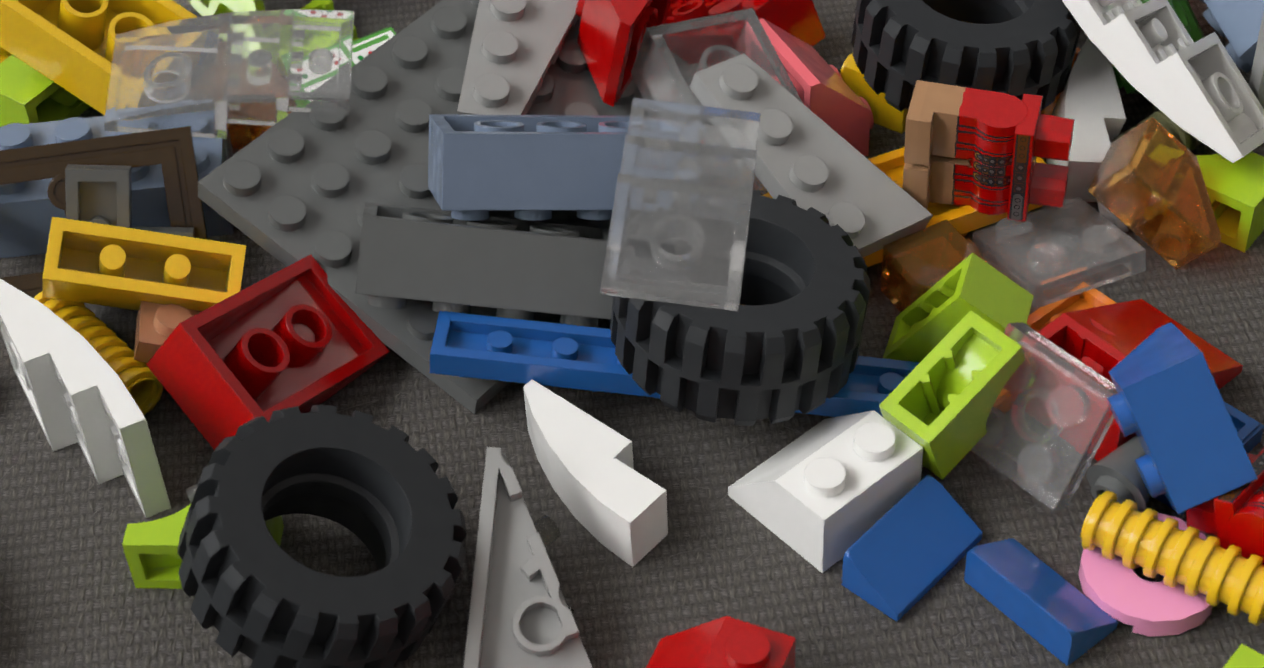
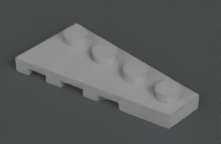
(810, 160)

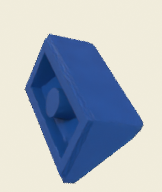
(909, 549)
(1037, 599)

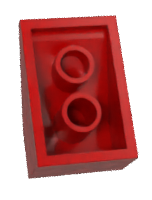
(265, 351)

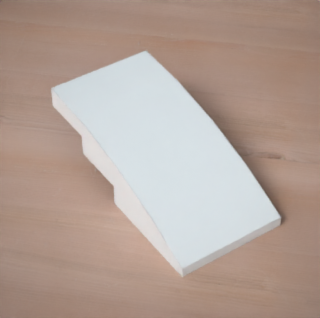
(1183, 78)
(80, 398)

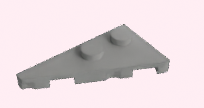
(515, 595)

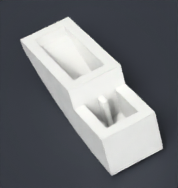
(1099, 115)
(595, 475)

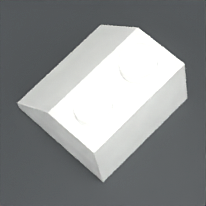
(831, 484)

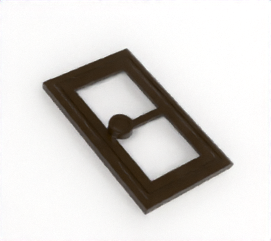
(168, 147)

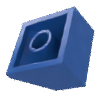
(1179, 420)

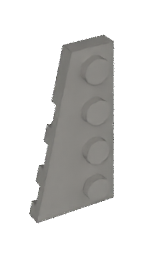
(512, 53)

